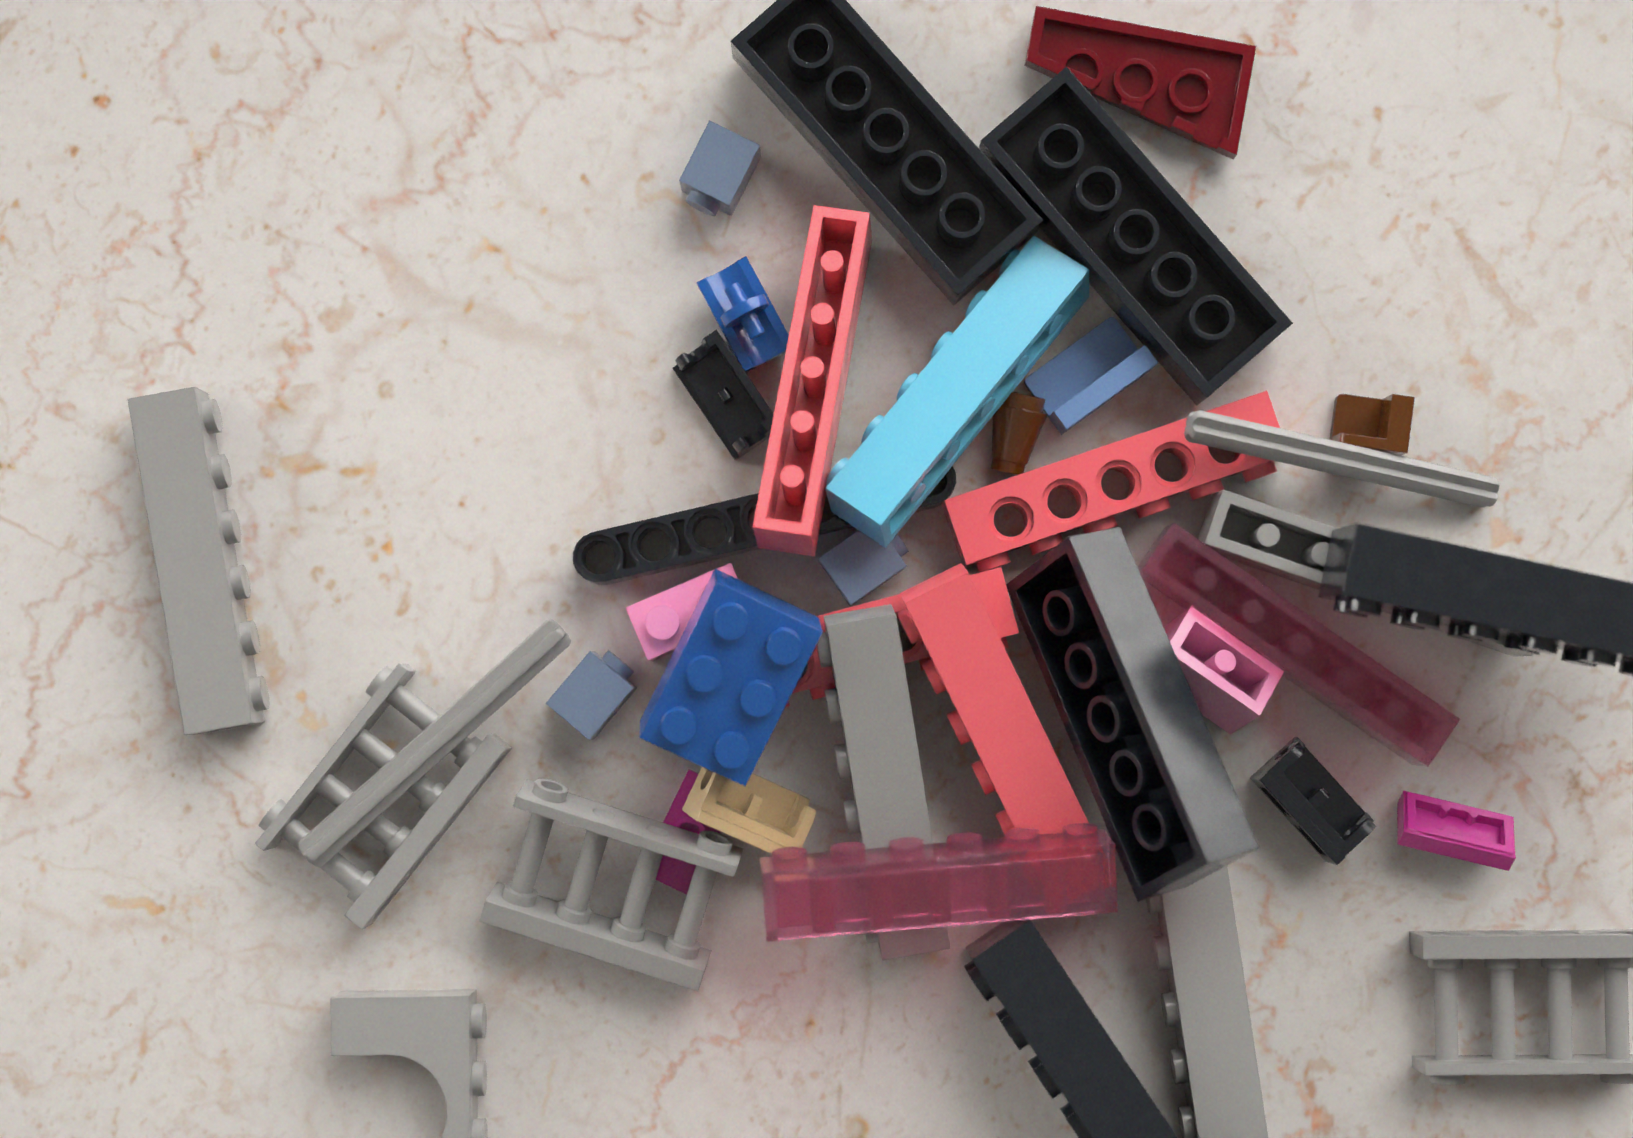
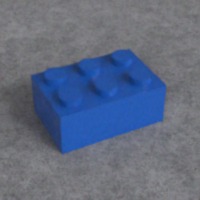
(730, 677)

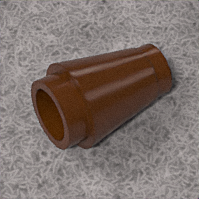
(1016, 431)

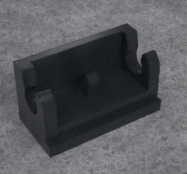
(725, 395)
(1313, 802)

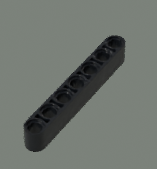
(681, 530)

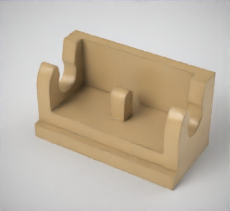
(753, 813)

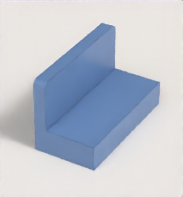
(1089, 374)

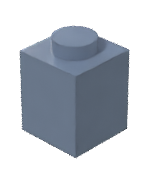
(719, 170)
(862, 565)
(593, 693)

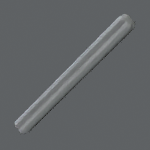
(1341, 459)
(434, 743)

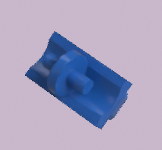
(745, 314)

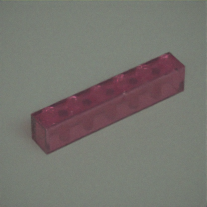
(1298, 645)
(938, 883)

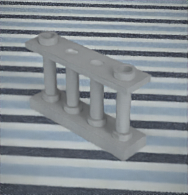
(404, 846)
(571, 920)
(1502, 955)

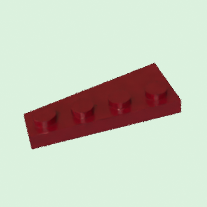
(1158, 74)

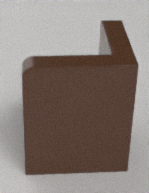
(1373, 422)

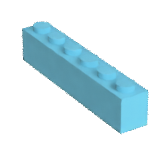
(957, 390)

